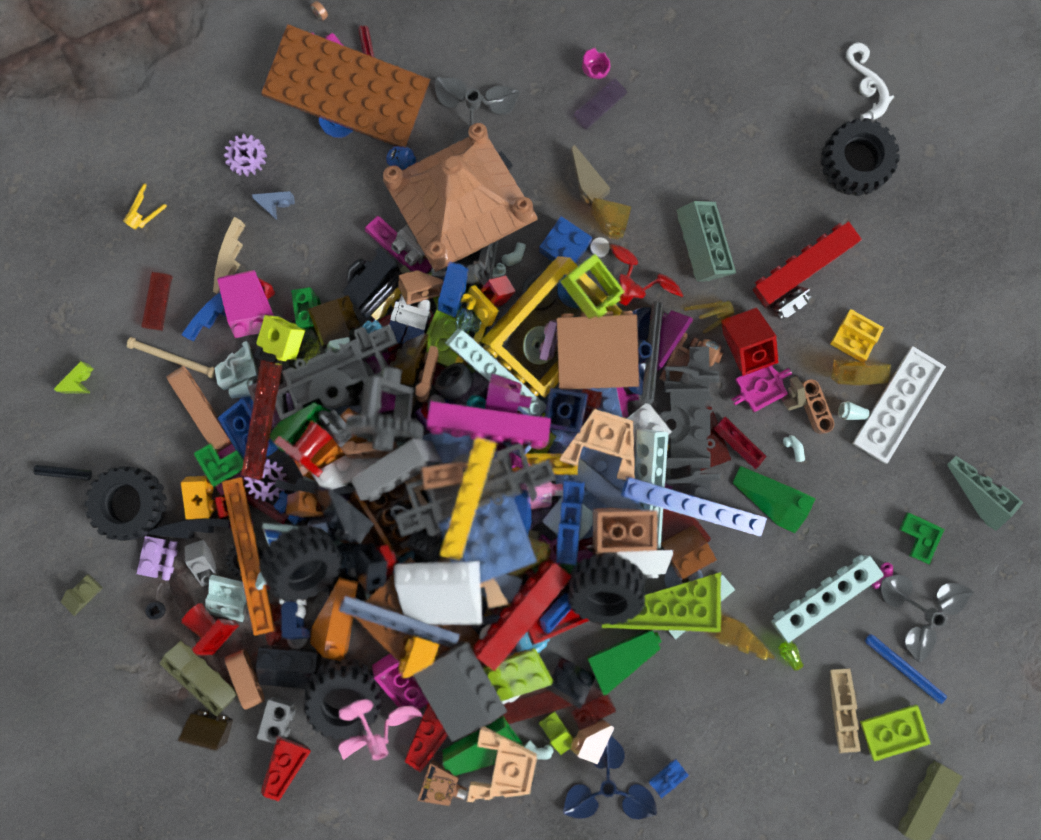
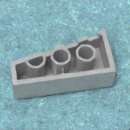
(395, 469)

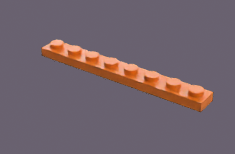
(248, 555)

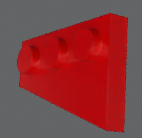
(283, 767)

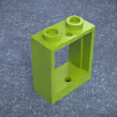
(604, 278)

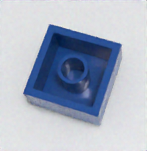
(565, 241)

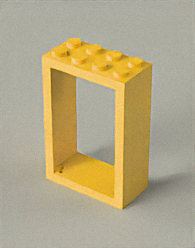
(525, 304)

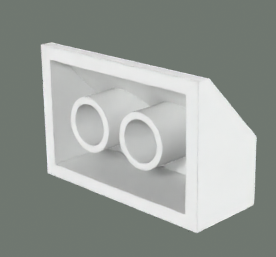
(649, 562)

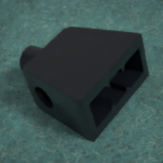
(370, 567)

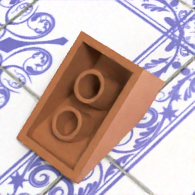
(624, 530)

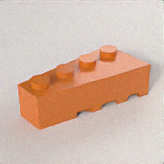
(330, 451)

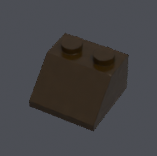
(334, 319)
(411, 359)
(206, 730)

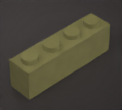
(198, 678)
(930, 802)

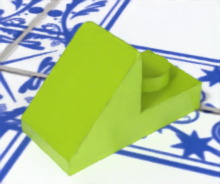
(72, 382)
(557, 732)

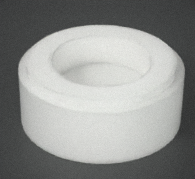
(600, 247)

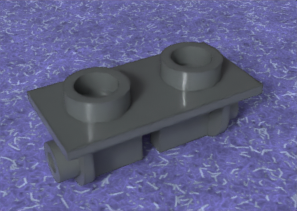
(784, 306)
(334, 426)

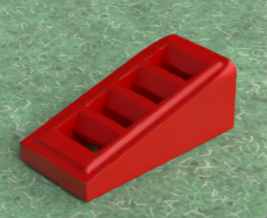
(222, 507)

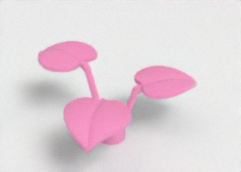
(376, 742)

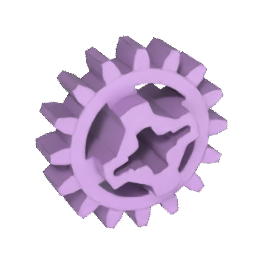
(249, 147)
(265, 489)

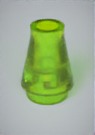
(791, 654)

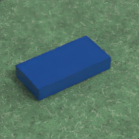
(555, 613)

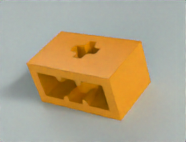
(193, 505)

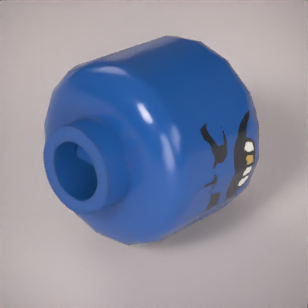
(401, 157)

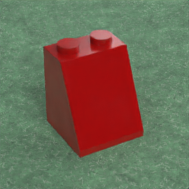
(750, 341)

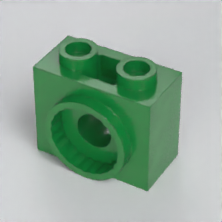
(302, 301)

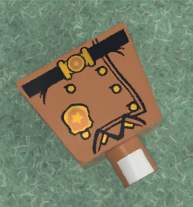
(440, 786)

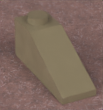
(589, 181)

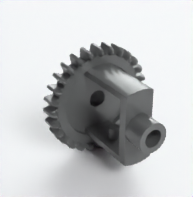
(379, 430)

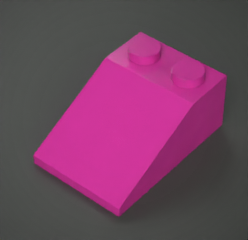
(244, 302)
(400, 689)

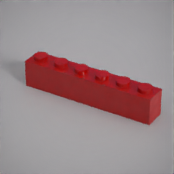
(805, 265)
(521, 614)

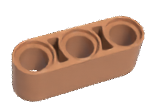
(823, 413)
(244, 679)

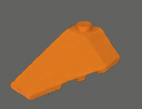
(332, 627)

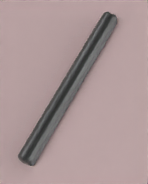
(651, 362)

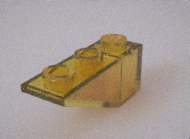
(860, 372)
(739, 634)

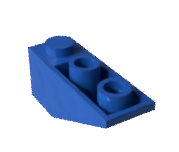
(453, 289)

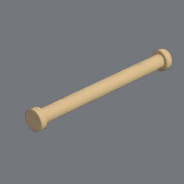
(132, 343)

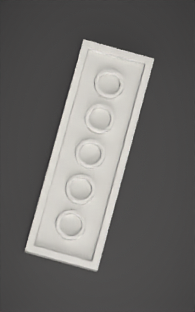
(898, 405)

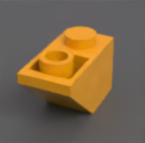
(418, 656)

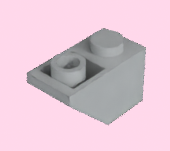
(200, 561)

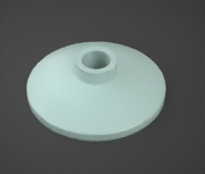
(534, 336)

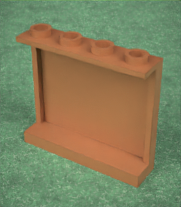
(598, 351)

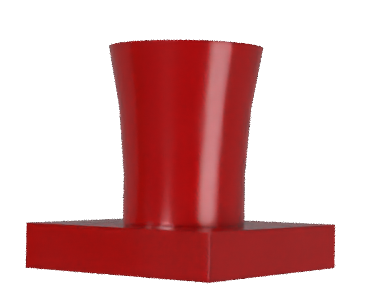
(306, 447)
(212, 632)

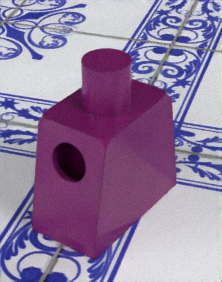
(505, 395)

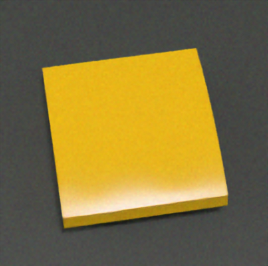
(856, 335)

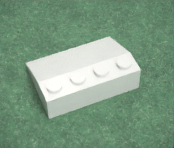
(440, 592)

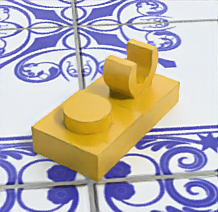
(480, 305)
(381, 311)

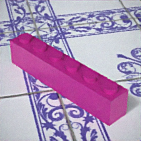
(488, 424)

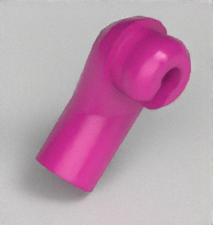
(887, 570)

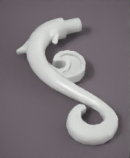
(872, 79)

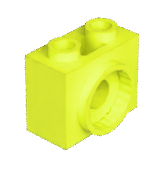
(280, 337)

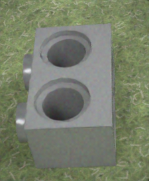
(272, 718)

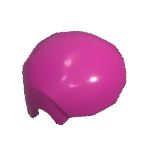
(595, 64)

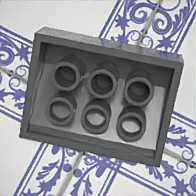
(459, 691)

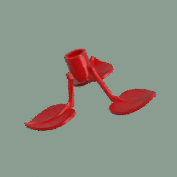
(633, 289)

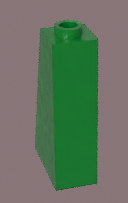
(623, 658)
(467, 756)

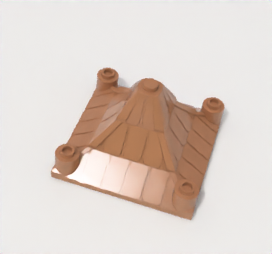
(459, 199)

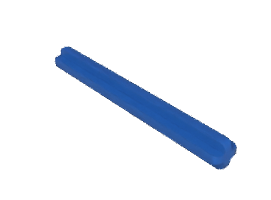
(905, 668)

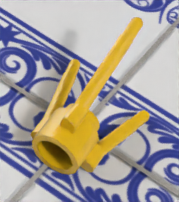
(133, 218)

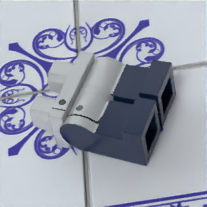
(409, 317)
(293, 620)

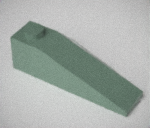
(992, 503)

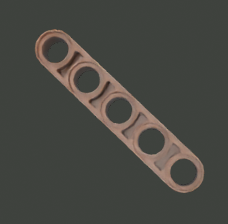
(198, 408)

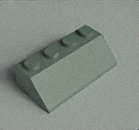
(705, 241)

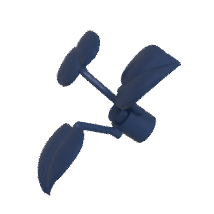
(644, 348)
(638, 801)

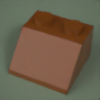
(689, 552)

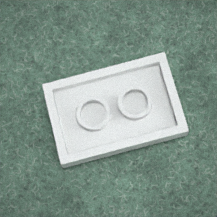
(645, 419)

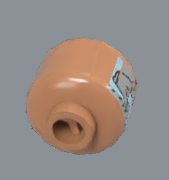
(714, 350)

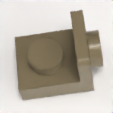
(796, 396)

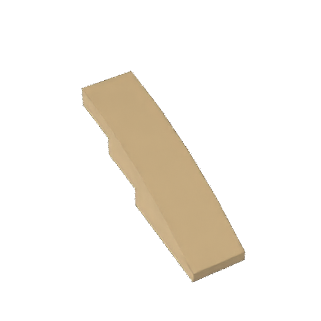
(229, 250)
(844, 710)

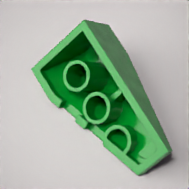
(781, 503)

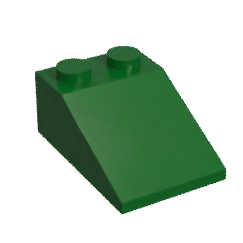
(295, 425)

